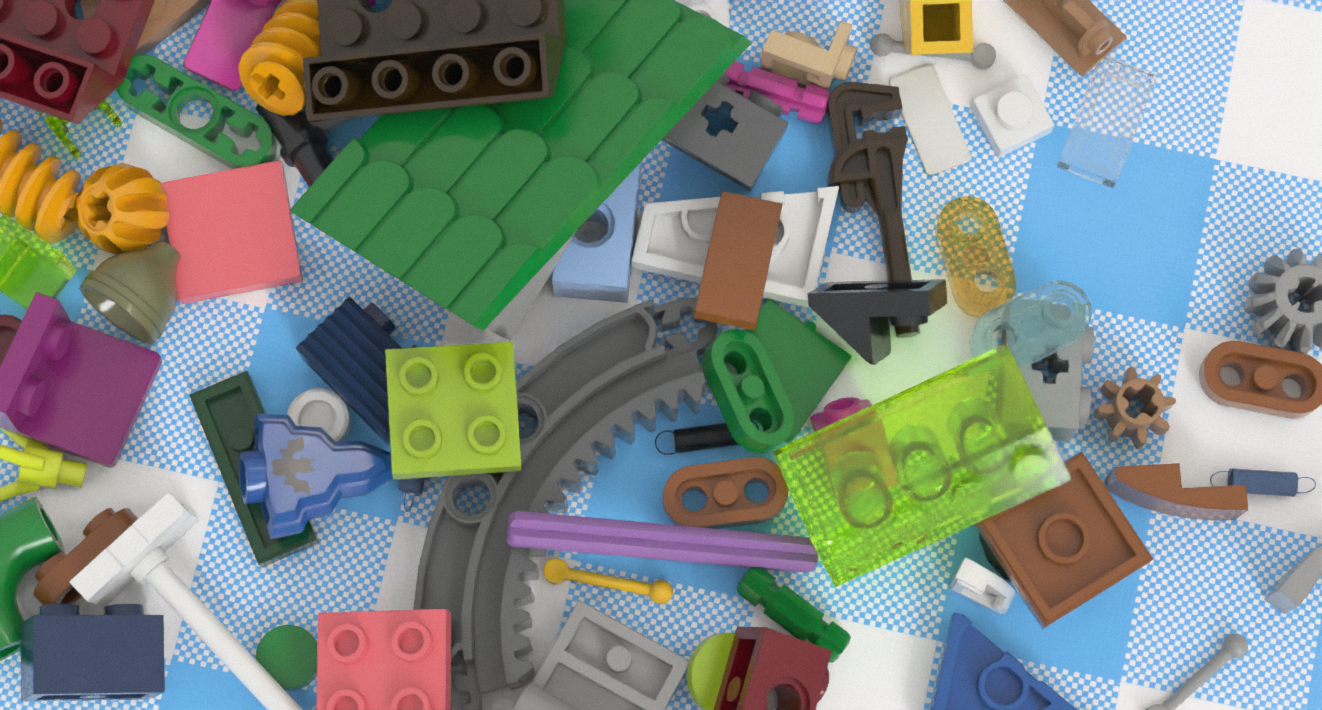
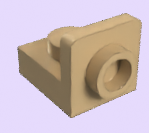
(802, 59)

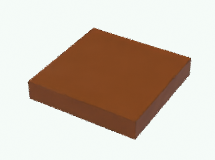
(1065, 544)

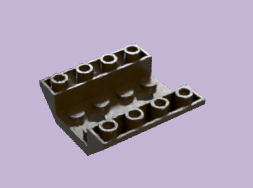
(432, 55)

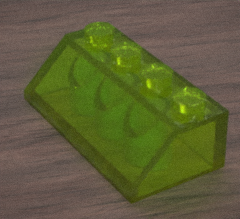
(921, 465)

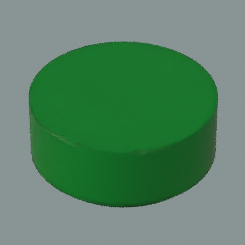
(289, 656)

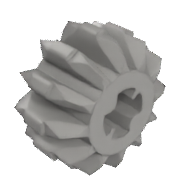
(1273, 303)

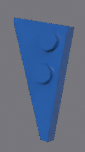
(983, 677)

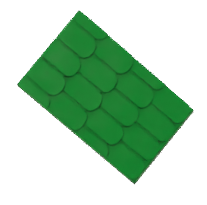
(492, 193)

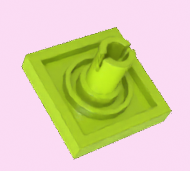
(453, 410)

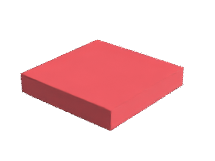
(232, 232)

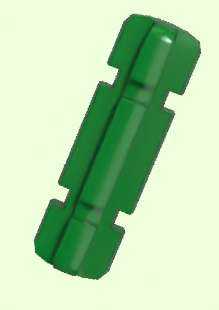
(792, 612)

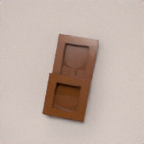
(738, 260)
(1161, 490)

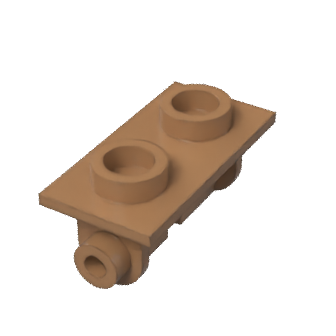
(1071, 29)

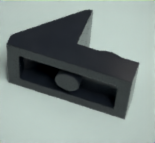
(862, 310)

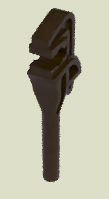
(872, 168)

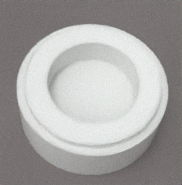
(322, 409)

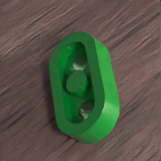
(751, 392)

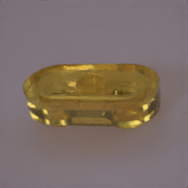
(974, 254)

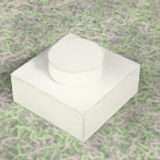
(1012, 115)

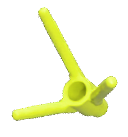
(38, 467)

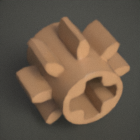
(1149, 417)

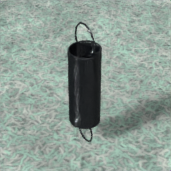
(701, 438)

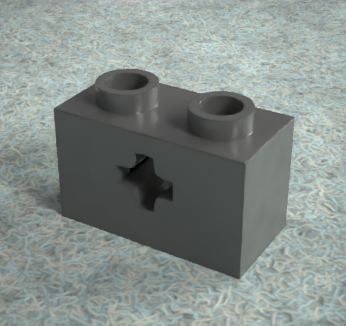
(738, 154)

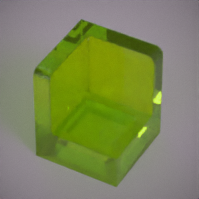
(30, 264)

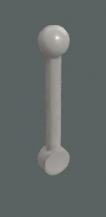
(981, 57)
(1233, 647)

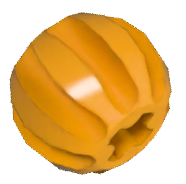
(122, 209)

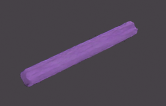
(660, 541)

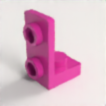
(223, 38)

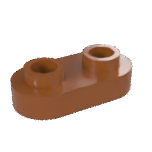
(1261, 379)
(724, 493)
(63, 567)

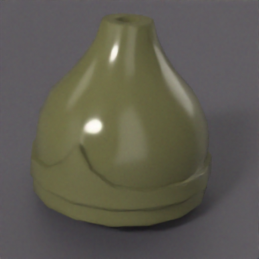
(136, 290)

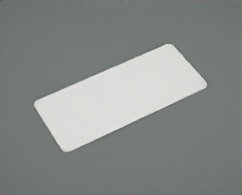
(931, 120)

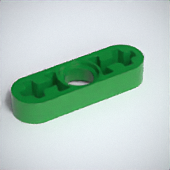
(167, 79)

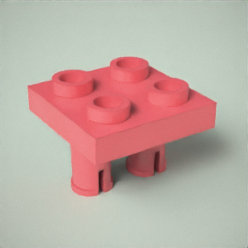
(384, 660)

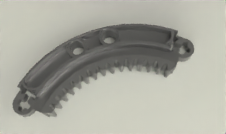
(582, 401)

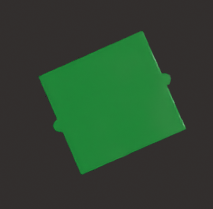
(802, 358)

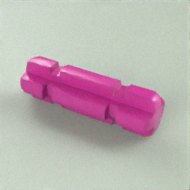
(808, 102)

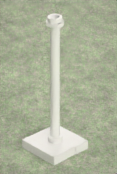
(142, 557)

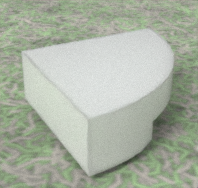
(982, 586)

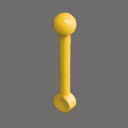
(557, 572)

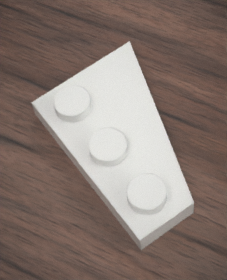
(678, 233)

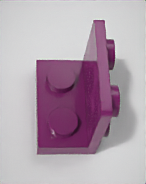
(73, 384)

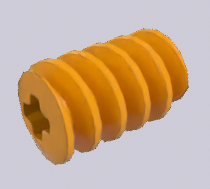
(274, 62)
(34, 191)

